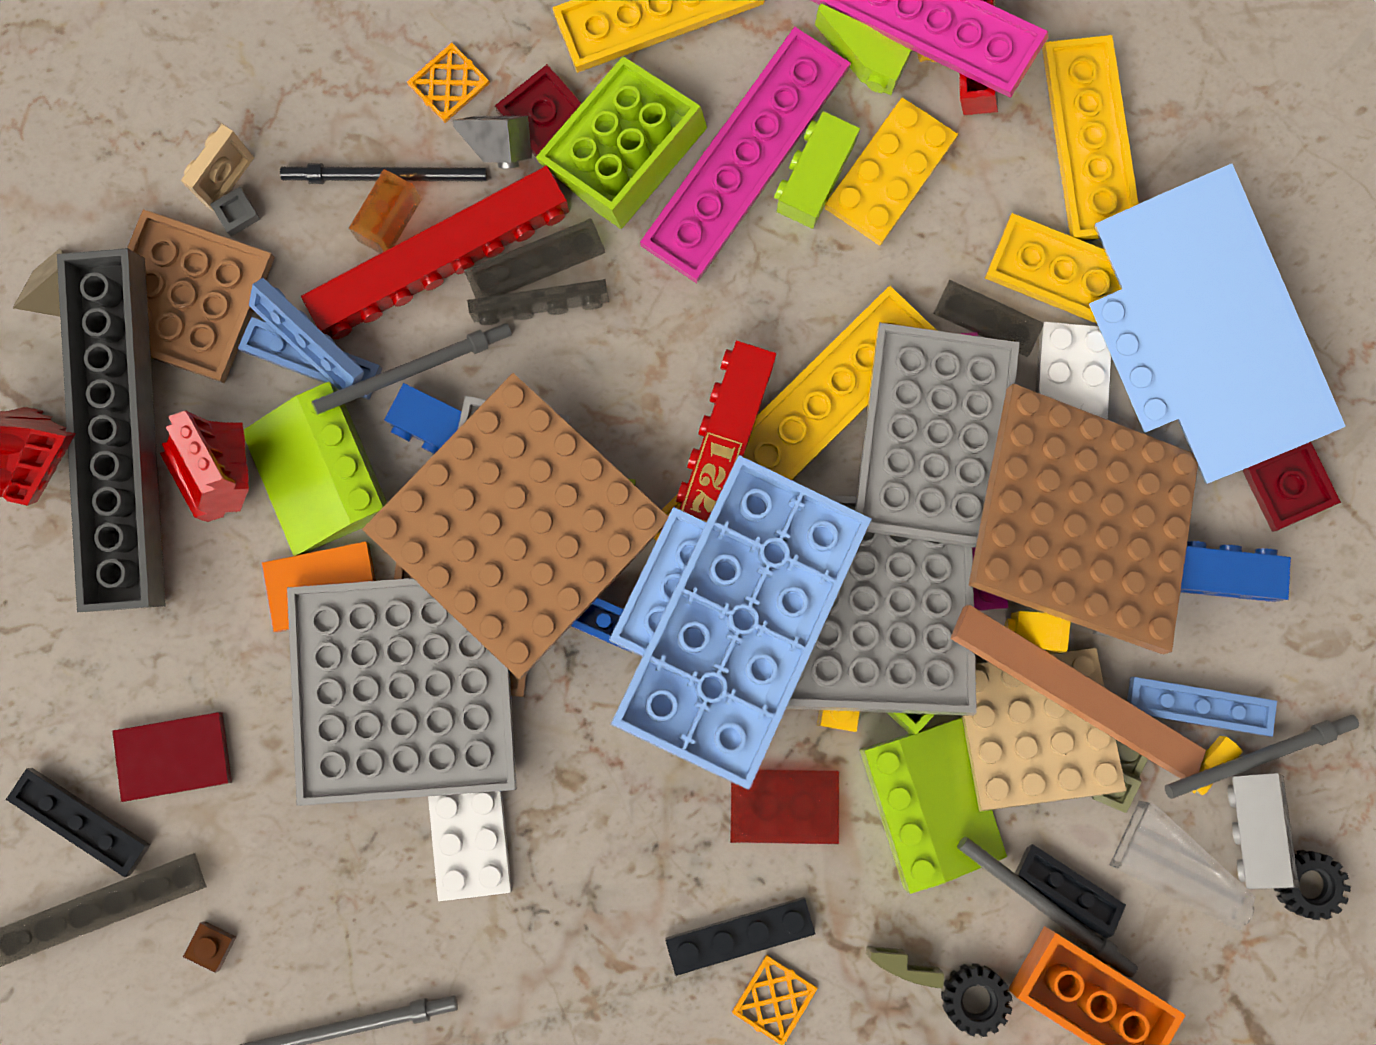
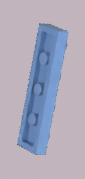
(304, 335)
(265, 343)
(1203, 706)

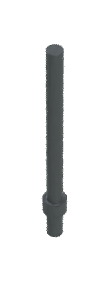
(475, 342)
(1320, 733)
(1100, 947)
(418, 1012)

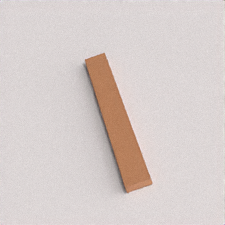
(1077, 693)

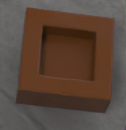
(209, 946)

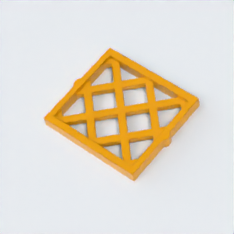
(462, 100)
(796, 1014)

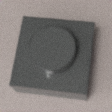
(235, 211)

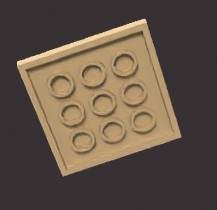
(1034, 749)

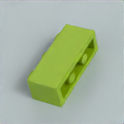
(816, 169)

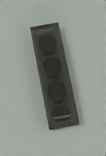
(535, 260)
(525, 304)

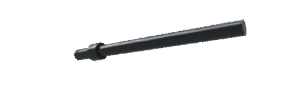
(317, 174)

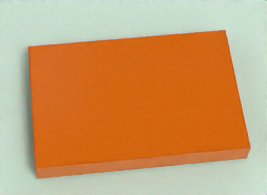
(323, 567)

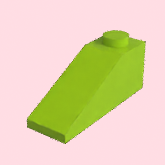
(872, 55)

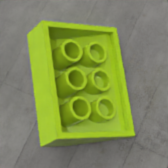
(623, 141)
(314, 471)
(930, 804)

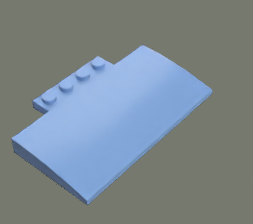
(1210, 328)
(732, 618)

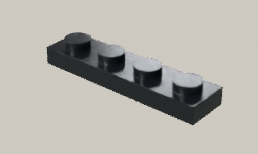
(78, 822)
(739, 936)

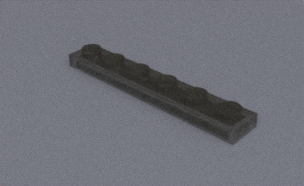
(100, 908)

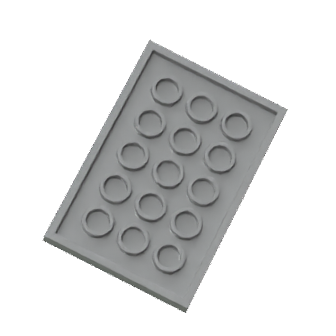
(932, 431)

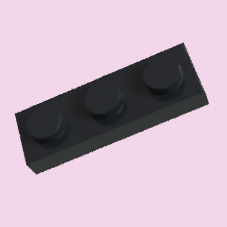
(1071, 891)

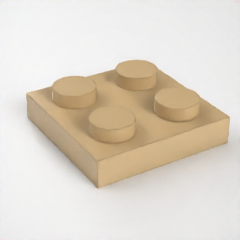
(217, 166)

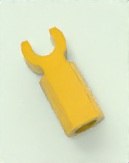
(1219, 752)

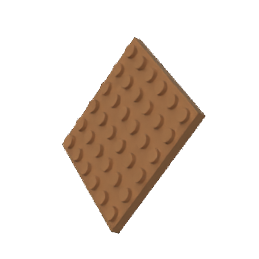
(1086, 520)
(516, 525)

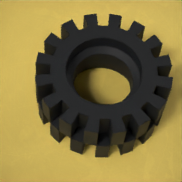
(1332, 887)
(995, 1012)

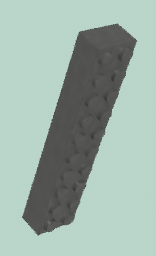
(114, 425)

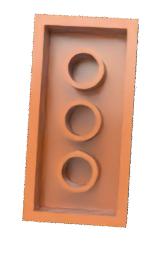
(1091, 996)

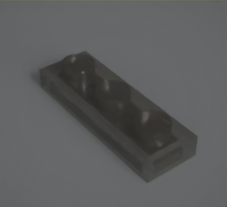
(987, 317)

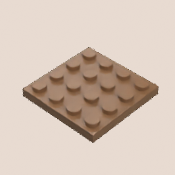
(196, 293)

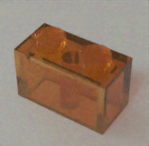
(385, 212)

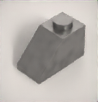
(497, 138)

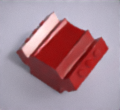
(29, 453)
(207, 464)

